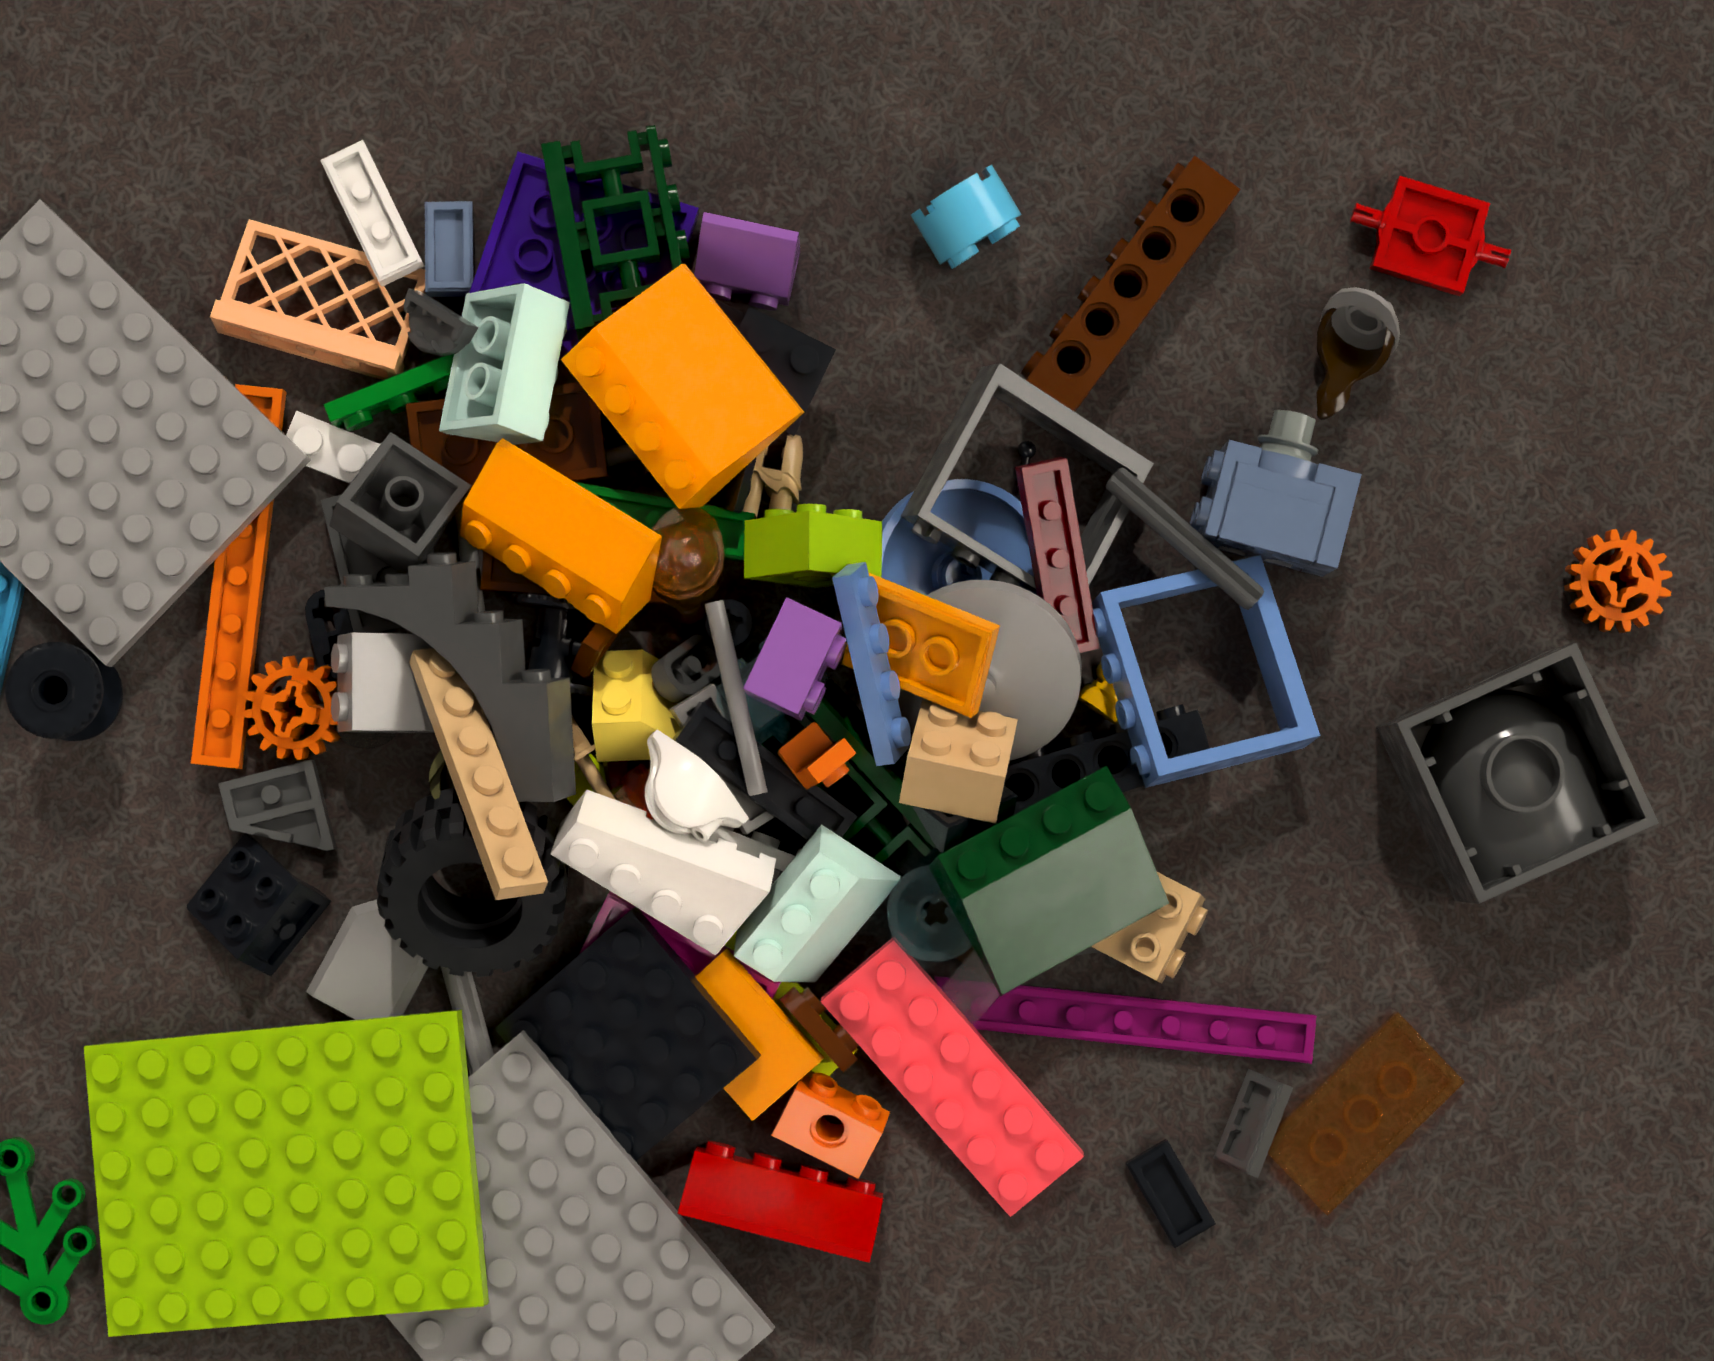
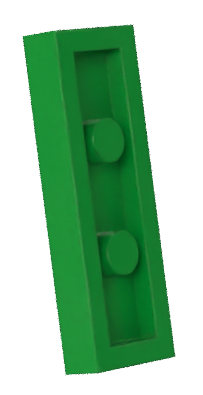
(394, 393)

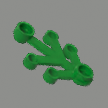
(34, 1239)

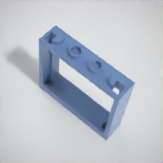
(1133, 704)

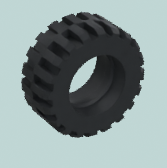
(455, 929)

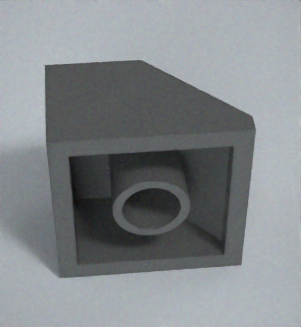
(399, 504)

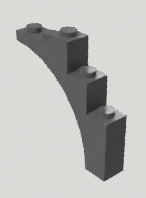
(523, 706)

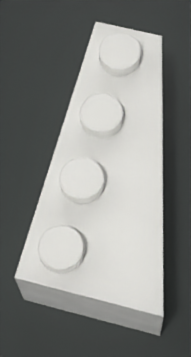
(672, 876)

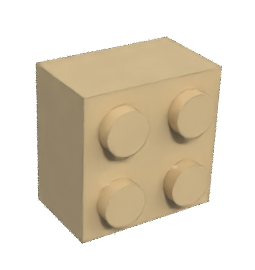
(958, 762)

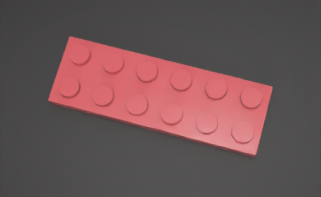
(952, 1077)

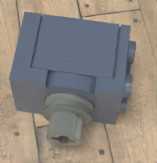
(1277, 499)

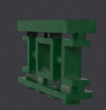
(581, 238)
(883, 783)

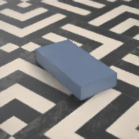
(449, 248)

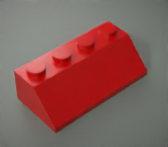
(782, 1202)

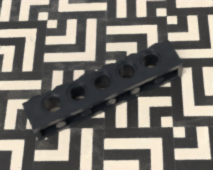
(1180, 729)

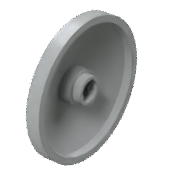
(1033, 663)

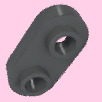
(685, 669)

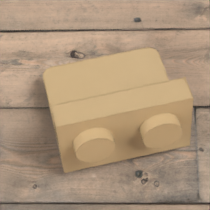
(1156, 940)

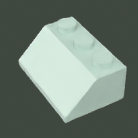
(509, 368)
(813, 909)

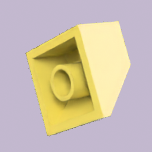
(627, 706)

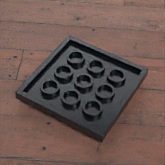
(634, 1033)

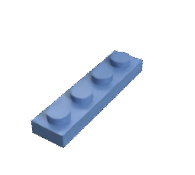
(868, 650)

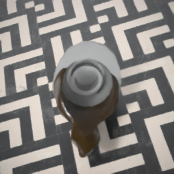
(1353, 342)

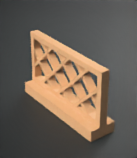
(298, 334)

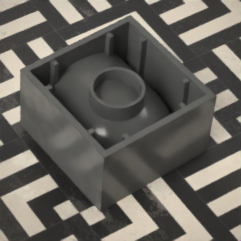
(1517, 775)

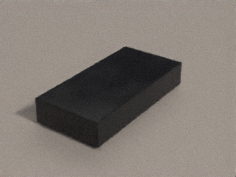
(1170, 1193)

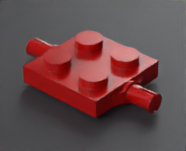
(1430, 236)

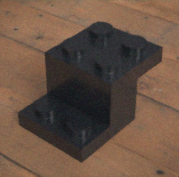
(790, 354)

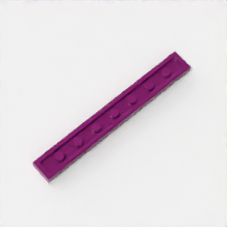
(1151, 1023)

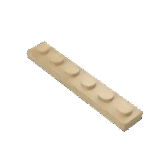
(479, 778)

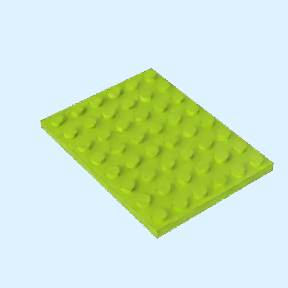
(286, 1174)

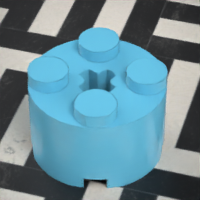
(967, 216)

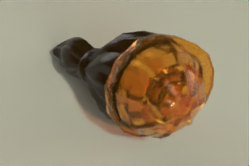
(688, 563)

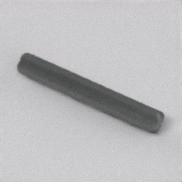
(1184, 538)

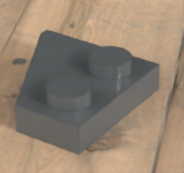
(280, 805)

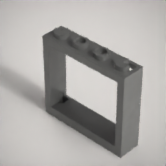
(1057, 420)

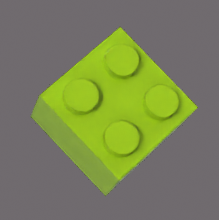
(810, 545)

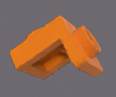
(815, 757)

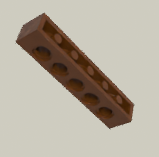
(1209, 197)

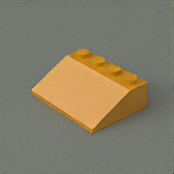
(682, 387)

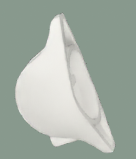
(687, 792)

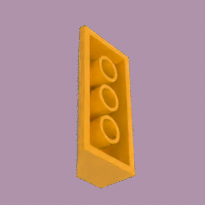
(561, 536)

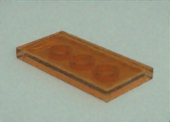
(1362, 1112)

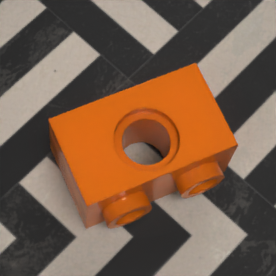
(840, 1145)

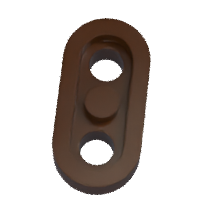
(834, 1042)

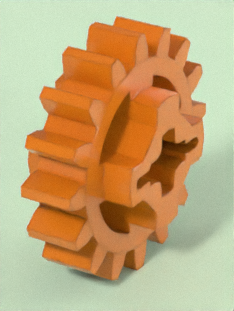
(1625, 561)
(288, 725)

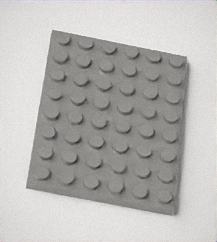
(115, 443)
(578, 1242)

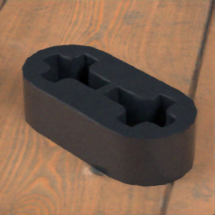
(319, 629)

